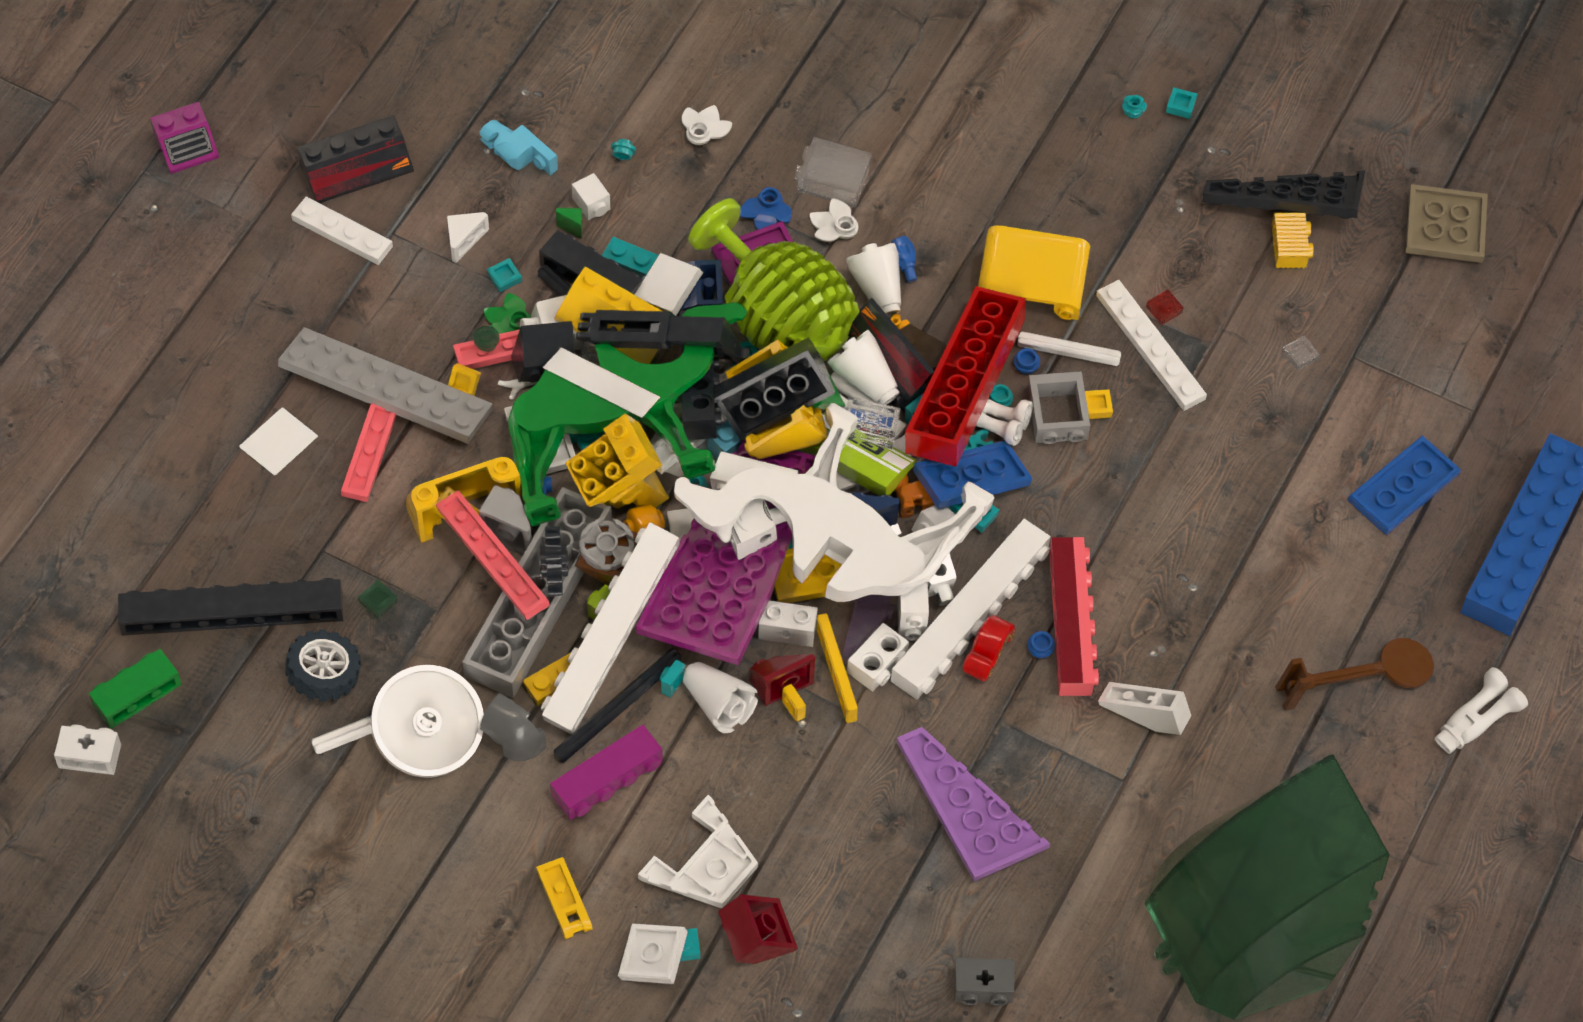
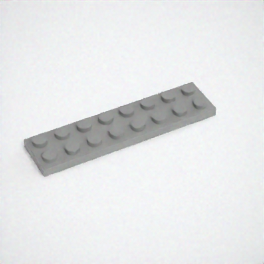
(385, 385)

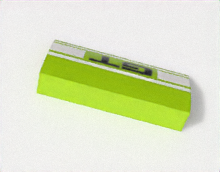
(870, 465)

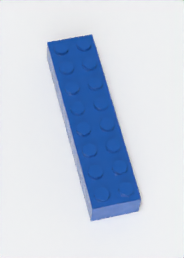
(1527, 536)

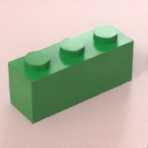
(135, 688)

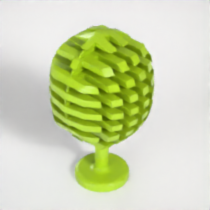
(782, 286)

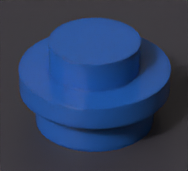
(1026, 361)
(1041, 644)

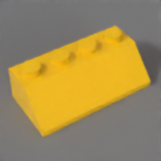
(594, 293)

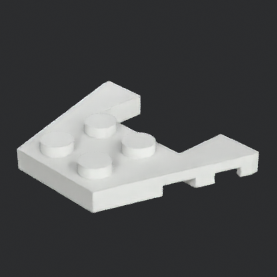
(714, 869)

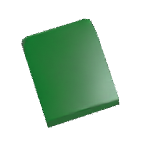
(570, 220)

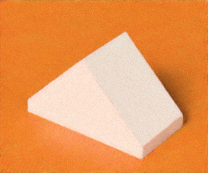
(465, 232)

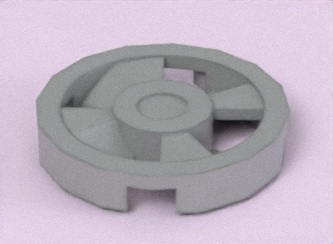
(605, 543)

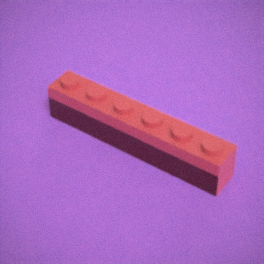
(1072, 617)

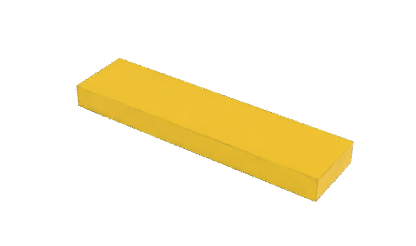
(836, 668)

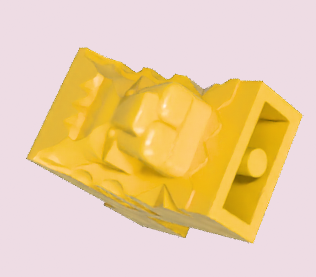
(619, 467)

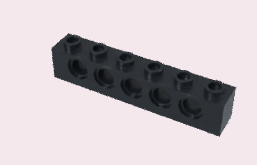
(698, 403)

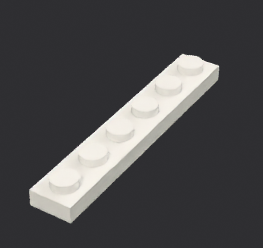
(1151, 345)

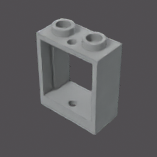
(1058, 385)

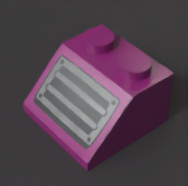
(184, 137)

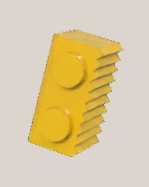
(1290, 240)

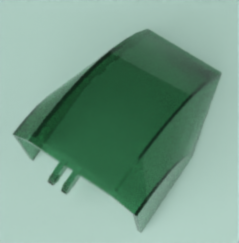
(1270, 894)

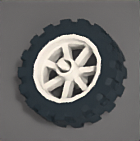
(325, 647)

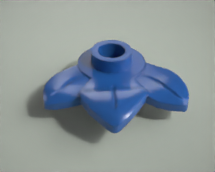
(766, 212)

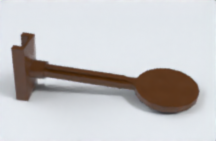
(1401, 660)

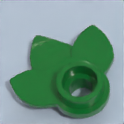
(506, 317)

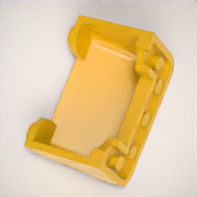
(1036, 267)
(798, 431)
(472, 484)

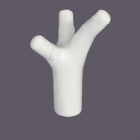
(515, 385)

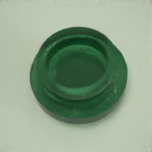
(486, 338)

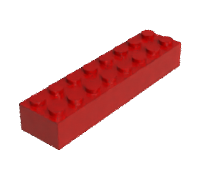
(965, 376)

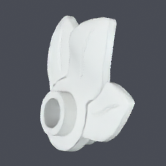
(705, 123)
(831, 223)

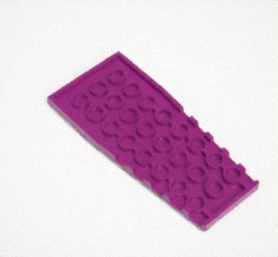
(711, 597)

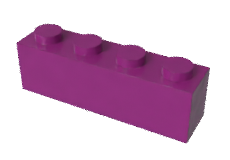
(606, 772)

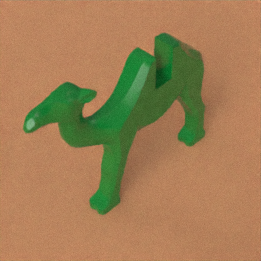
(561, 407)

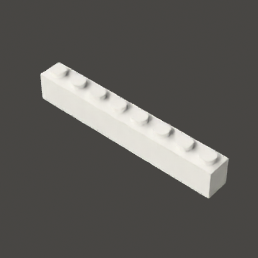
(970, 608)
(610, 629)

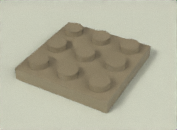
(1446, 223)

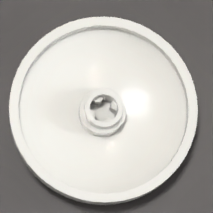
(427, 721)

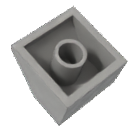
(507, 519)

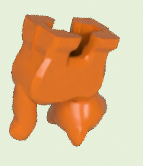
(911, 495)

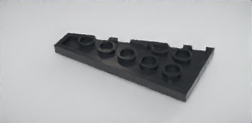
(1292, 193)

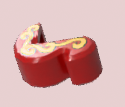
(988, 647)

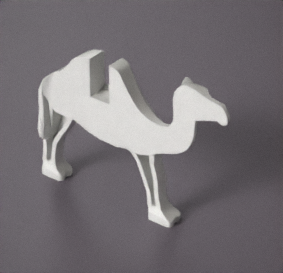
(837, 522)

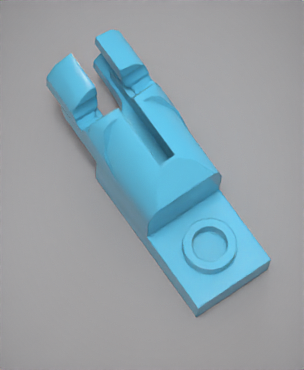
(518, 147)

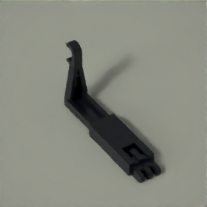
(659, 331)

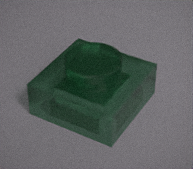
(377, 599)

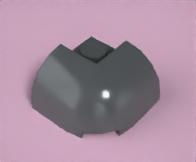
(509, 726)

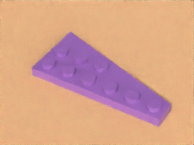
(973, 816)

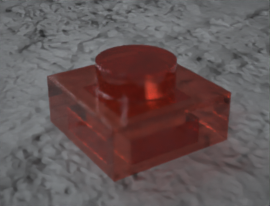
(1164, 307)

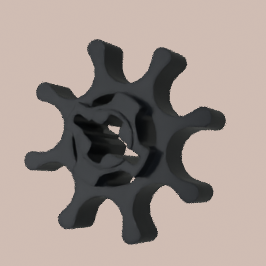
(554, 561)

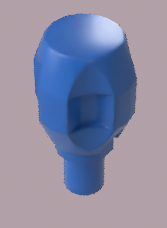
(907, 257)

